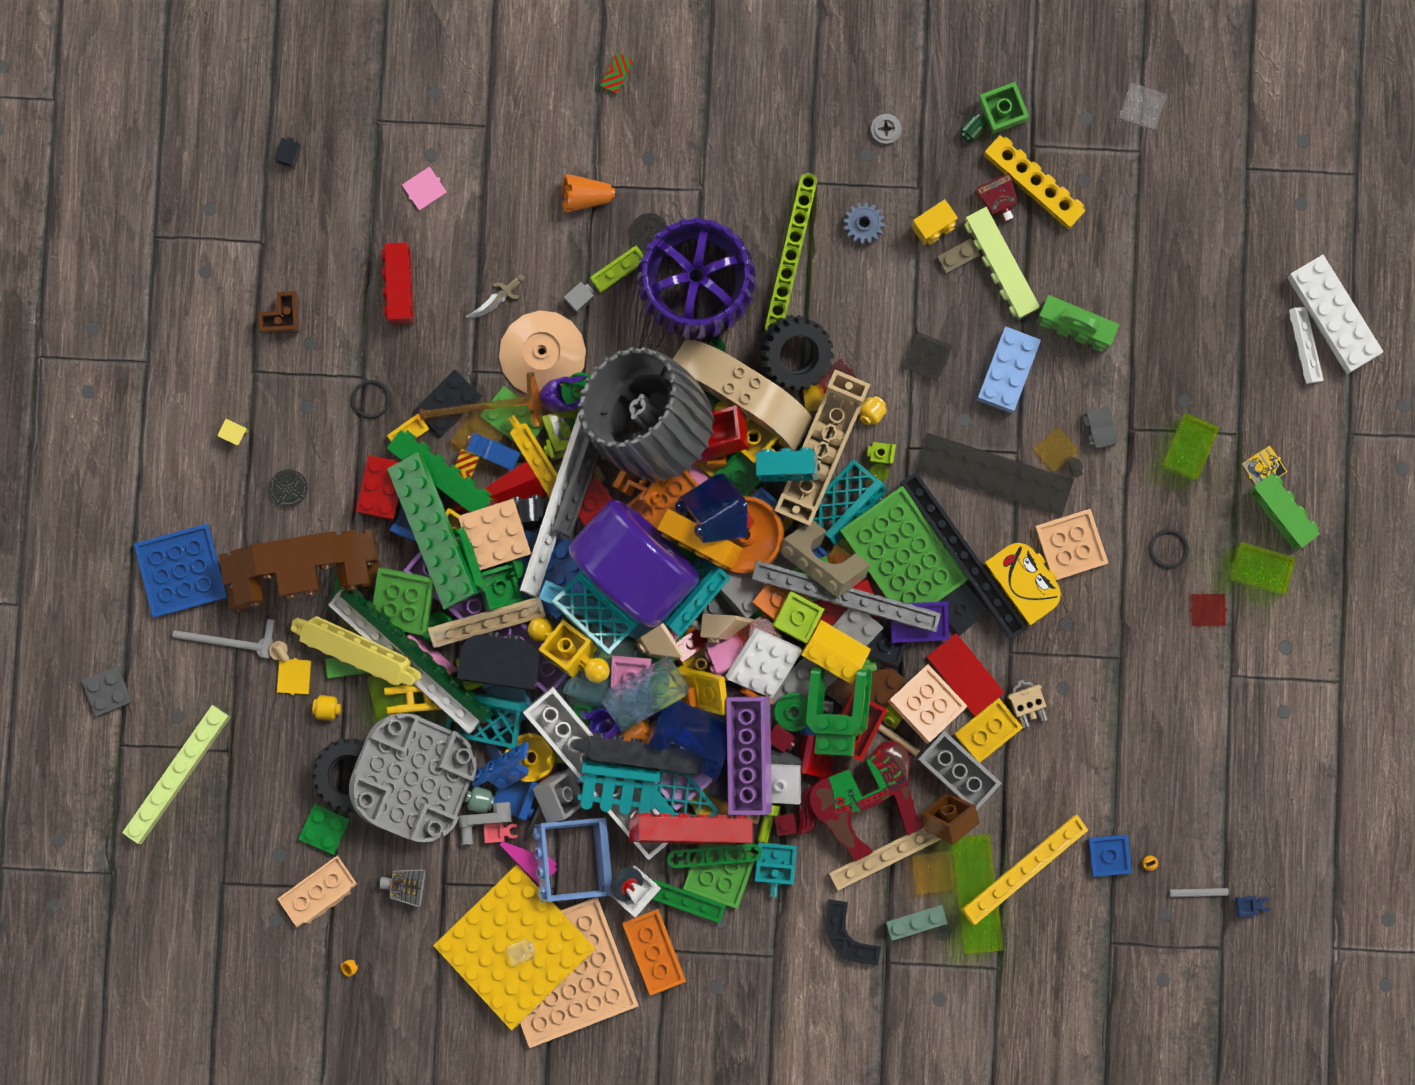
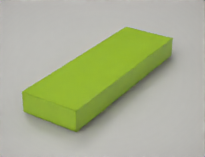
(617, 269)

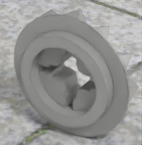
(892, 123)

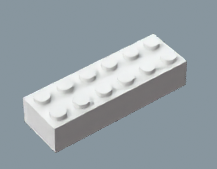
(1335, 314)

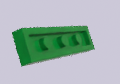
(689, 902)

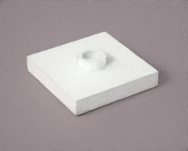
(786, 784)

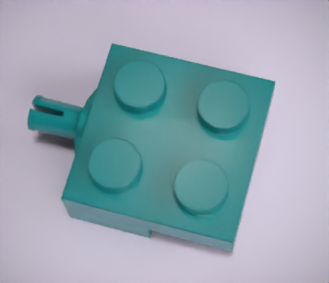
(776, 865)

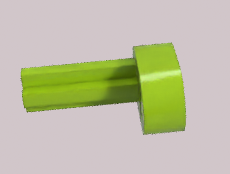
(766, 824)

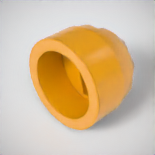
(1147, 859)
(349, 967)

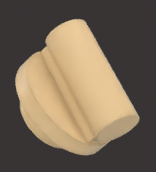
(278, 651)

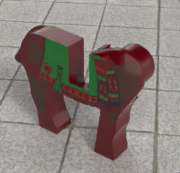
(837, 797)

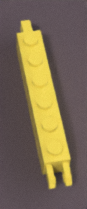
(356, 650)

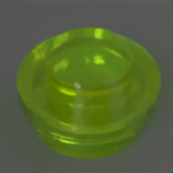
(879, 471)

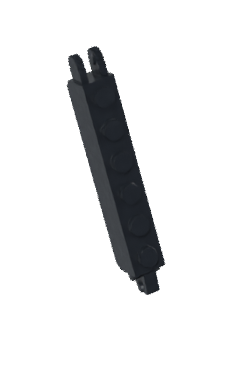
(638, 754)

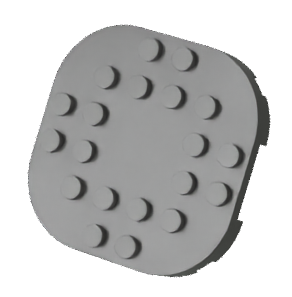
(412, 777)

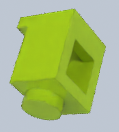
(887, 458)

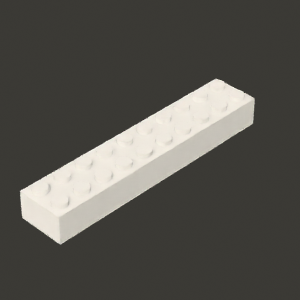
(560, 727)

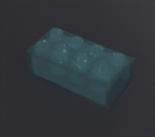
(645, 693)

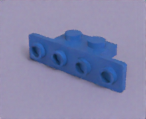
(504, 769)

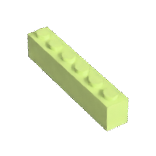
(1002, 264)

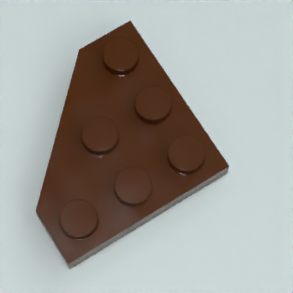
(884, 686)

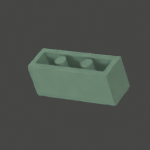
(916, 922)

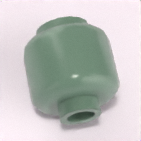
(479, 800)

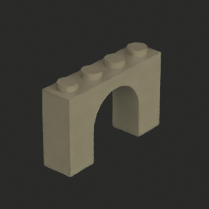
(833, 577)

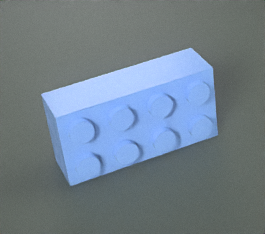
(1008, 370)

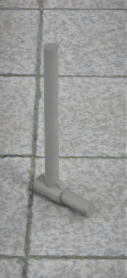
(262, 647)

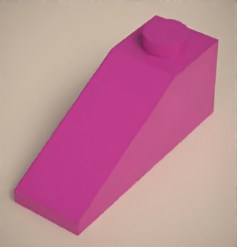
(527, 860)

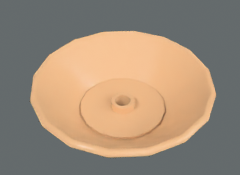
(536, 331)

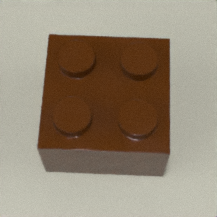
(950, 818)

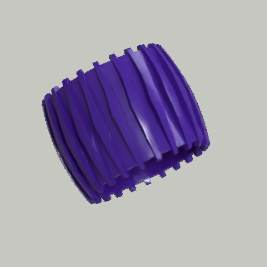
(703, 231)

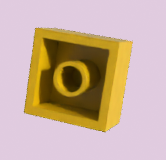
(934, 222)

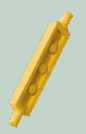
(534, 454)

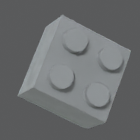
(558, 795)

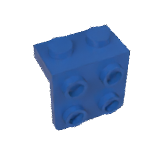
(520, 797)

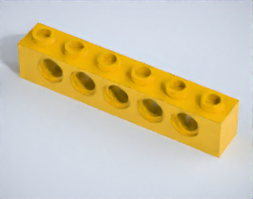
(1023, 180)

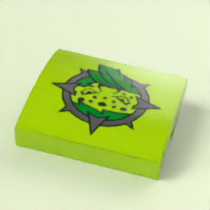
(559, 428)

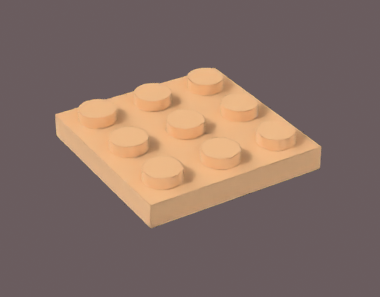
(495, 534)
(1071, 544)
(927, 704)

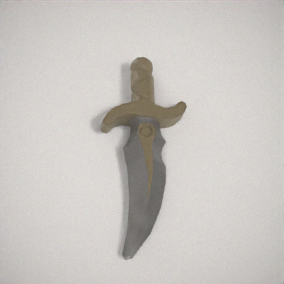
(497, 298)

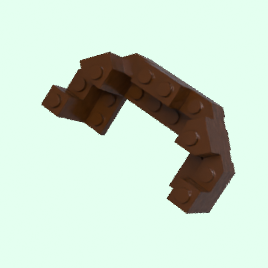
(296, 566)

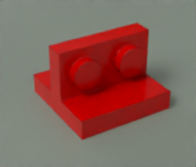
(813, 763)

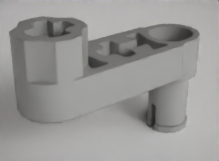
(501, 813)

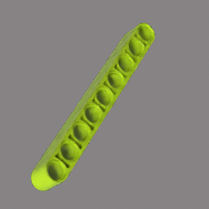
(790, 246)

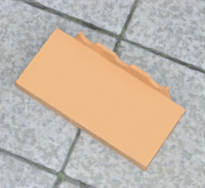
(318, 892)

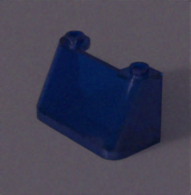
(716, 508)
(692, 731)

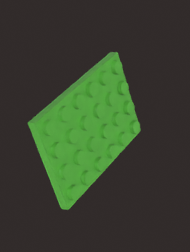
(903, 551)

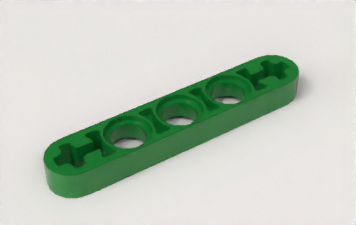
(704, 853)

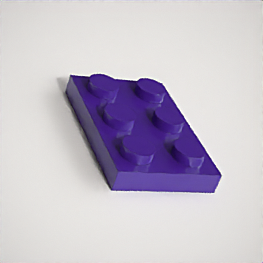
(905, 633)

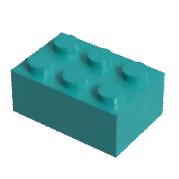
(786, 465)

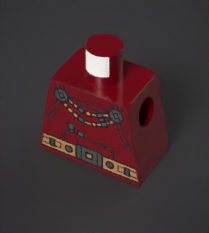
(998, 197)

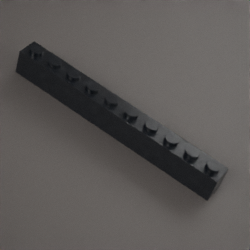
(964, 557)

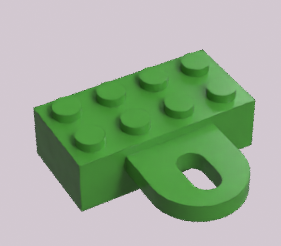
(1077, 323)

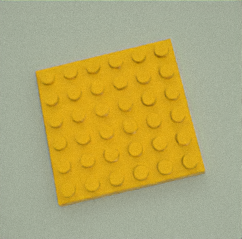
(504, 918)

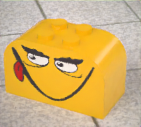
(1024, 581)

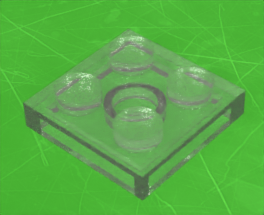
(1142, 106)

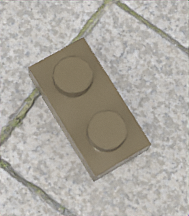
(958, 256)

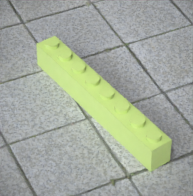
(176, 774)

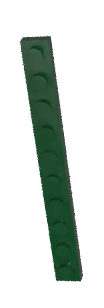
(417, 655)

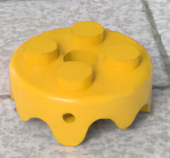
(544, 757)

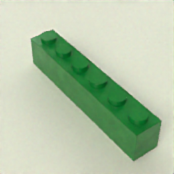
(443, 476)

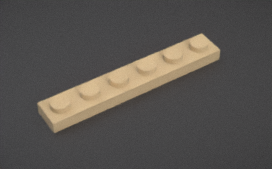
(486, 622)
(882, 858)

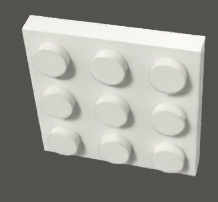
(764, 663)

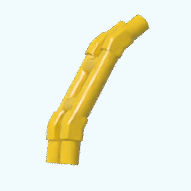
(410, 706)

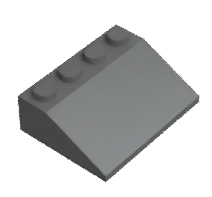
(741, 590)

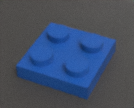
(1110, 855)

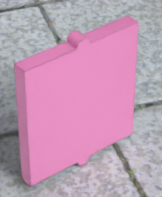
(424, 188)

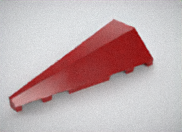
(517, 483)

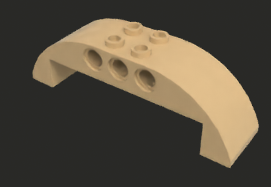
(749, 390)
(827, 438)

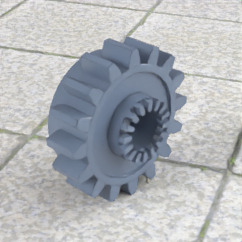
(859, 232)

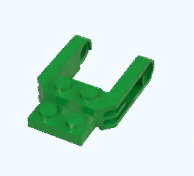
(498, 585)
(837, 732)

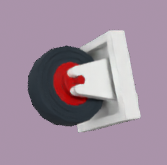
(633, 889)

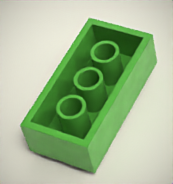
(1284, 512)

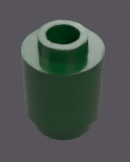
(973, 128)

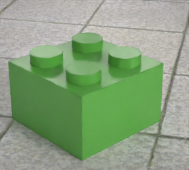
(1003, 108)

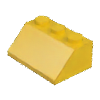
(836, 651)

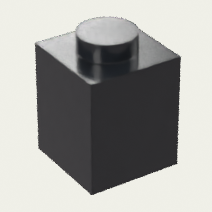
(288, 152)

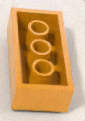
(679, 528)

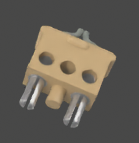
(1028, 695)

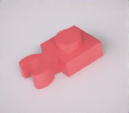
(495, 832)

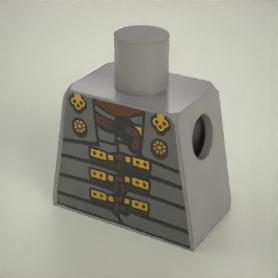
(405, 886)

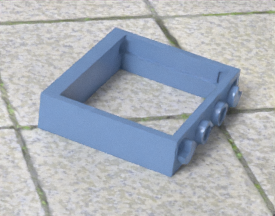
(602, 859)

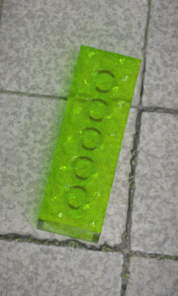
(972, 875)

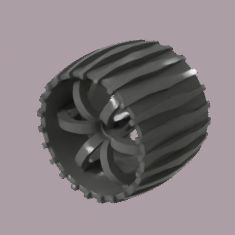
(669, 437)

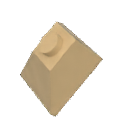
(722, 626)
(659, 644)

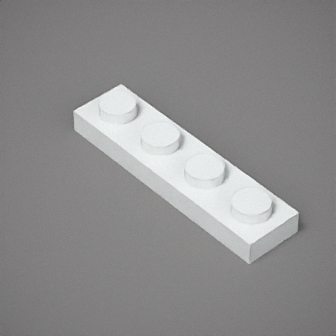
(1306, 345)

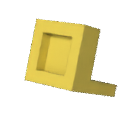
(232, 432)

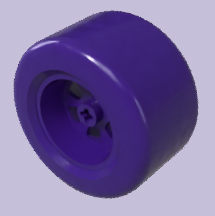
(633, 563)

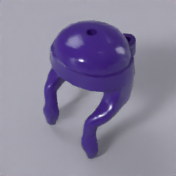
(551, 394)
(601, 722)

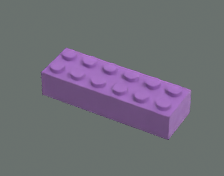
(749, 755)

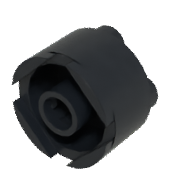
(530, 511)

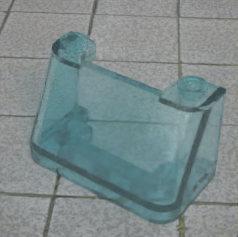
(592, 692)

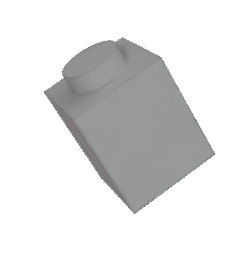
(579, 297)

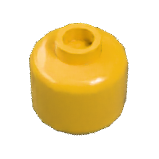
(872, 410)
(326, 708)

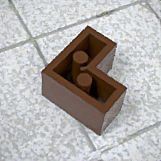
(285, 318)

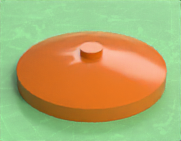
(762, 539)

